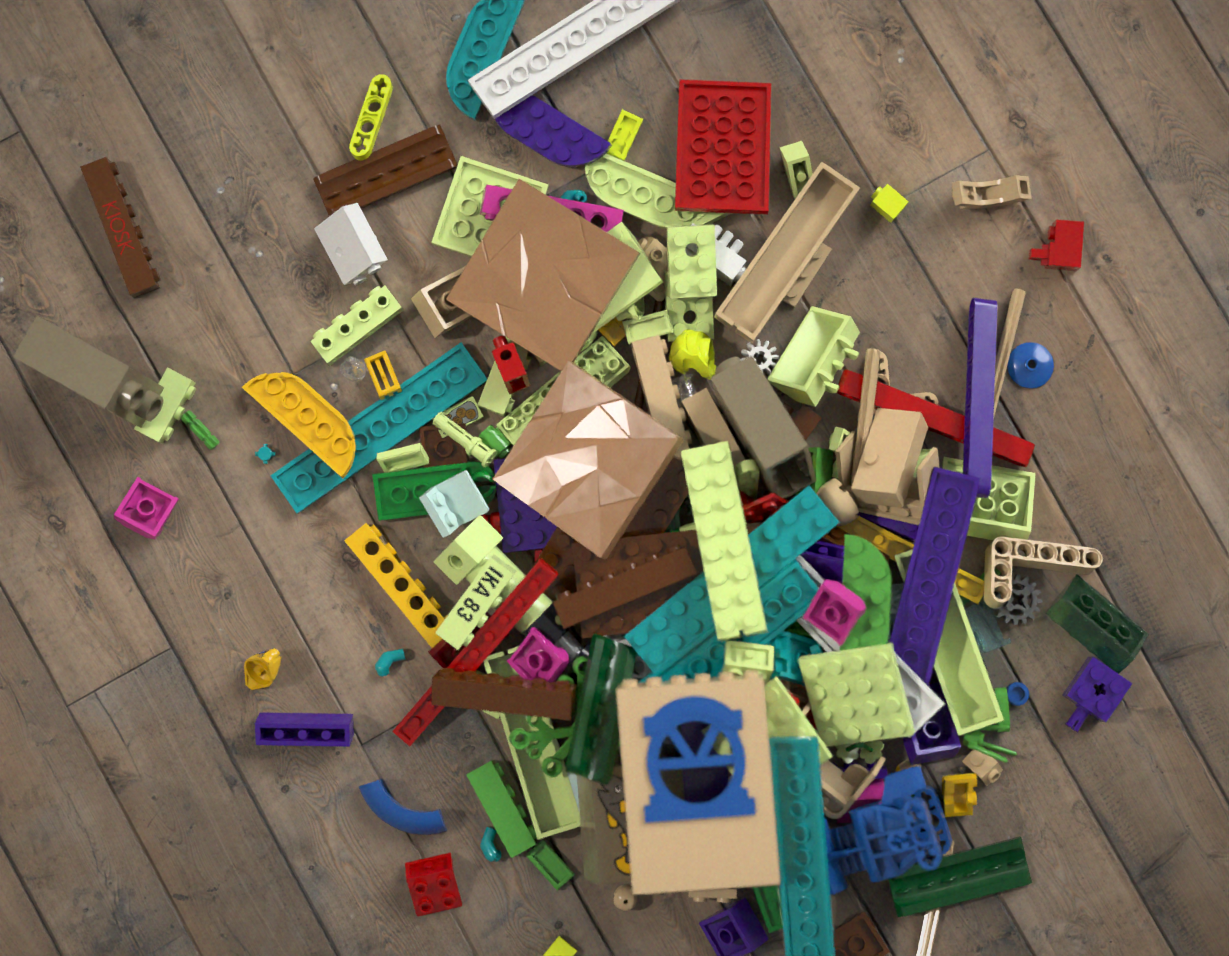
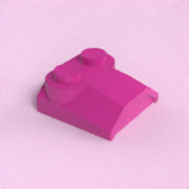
(145, 509)
(835, 610)
(539, 658)

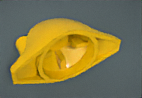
(262, 669)

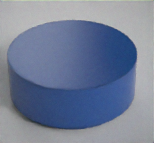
(1017, 693)

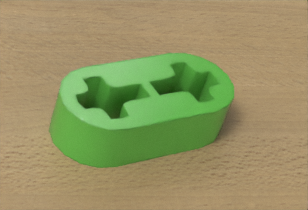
(1002, 699)

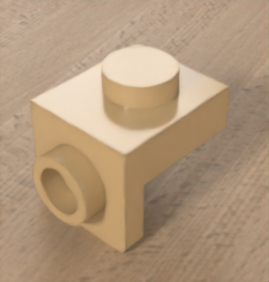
(984, 766)

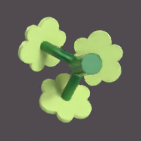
(869, 751)

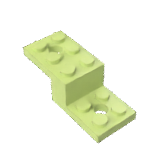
(691, 279)

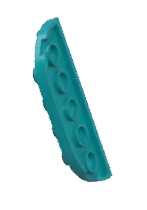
(479, 47)

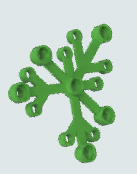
(546, 734)

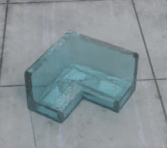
(985, 627)

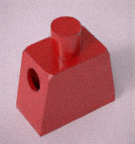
(509, 365)

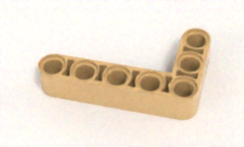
(1032, 559)

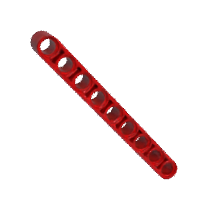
(937, 418)

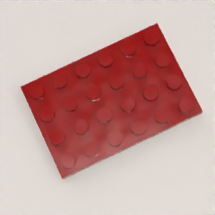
(723, 147)

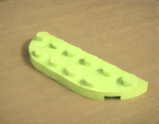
(637, 192)

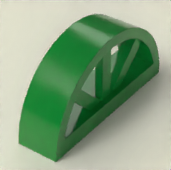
(770, 905)

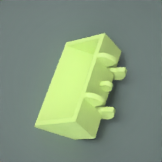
(815, 356)

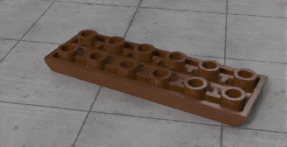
(387, 170)

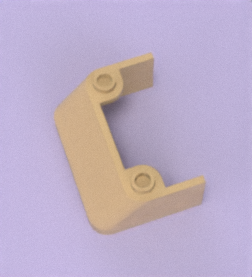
(916, 494)
(843, 788)

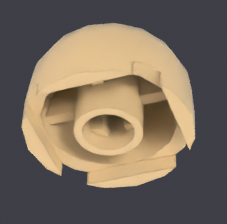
(838, 502)

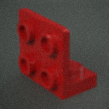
(762, 508)
(433, 884)

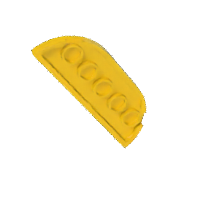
(307, 417)

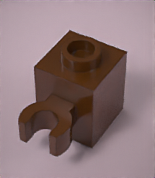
(804, 419)

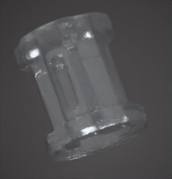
(685, 386)

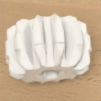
(766, 355)

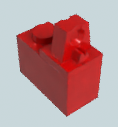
(1065, 247)

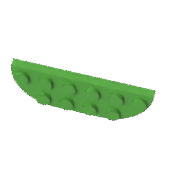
(869, 578)

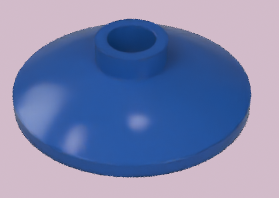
(1022, 373)

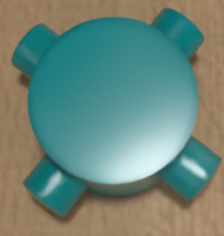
(265, 453)

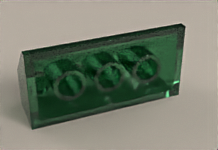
(1097, 624)

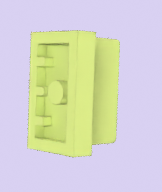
(748, 656)

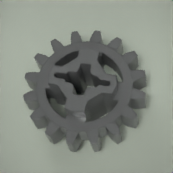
(1025, 609)

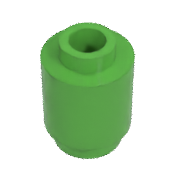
(496, 440)

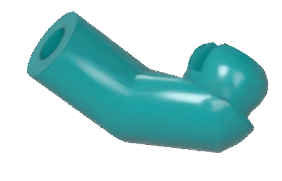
(575, 195)
(386, 659)
(488, 847)

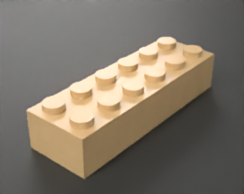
(657, 386)

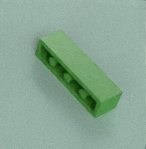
(502, 809)

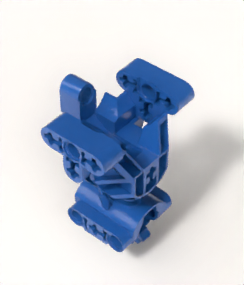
(873, 837)

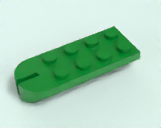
(399, 491)

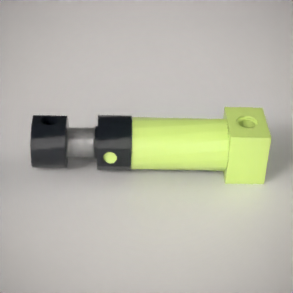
(466, 559)

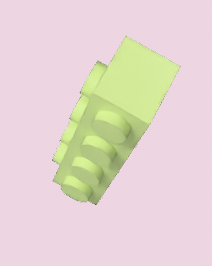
(356, 325)

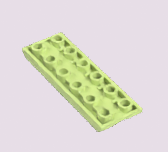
(598, 359)

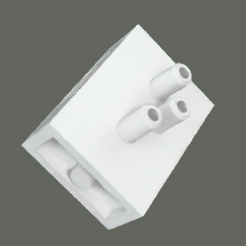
(351, 244)
(728, 263)

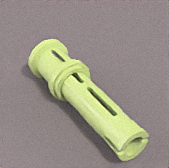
(472, 445)

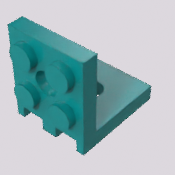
(786, 656)

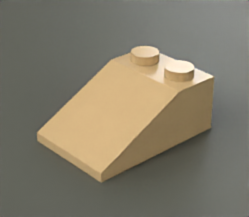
(435, 309)

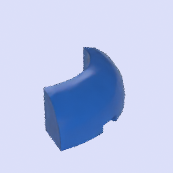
(397, 815)

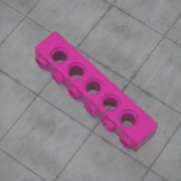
(609, 216)

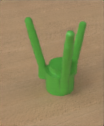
(975, 741)

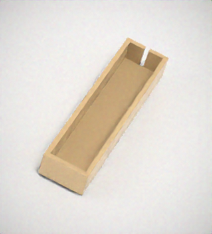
(786, 252)

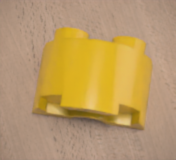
(959, 794)

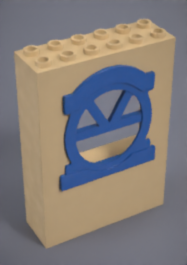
(710, 842)

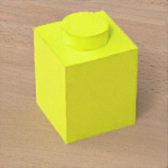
(888, 202)

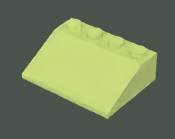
(637, 284)
(1008, 506)

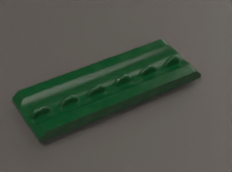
(597, 719)
(961, 877)

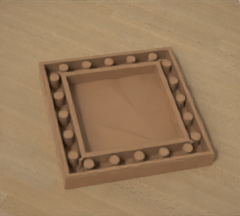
(543, 276)
(588, 459)

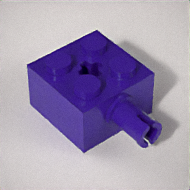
(1081, 692)

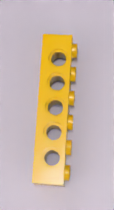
(358, 543)

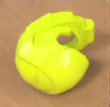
(694, 351)

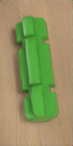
(200, 430)

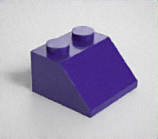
(734, 930)

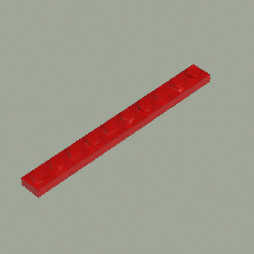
(481, 645)

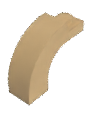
(991, 193)

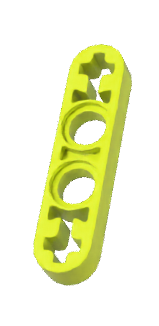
(371, 117)

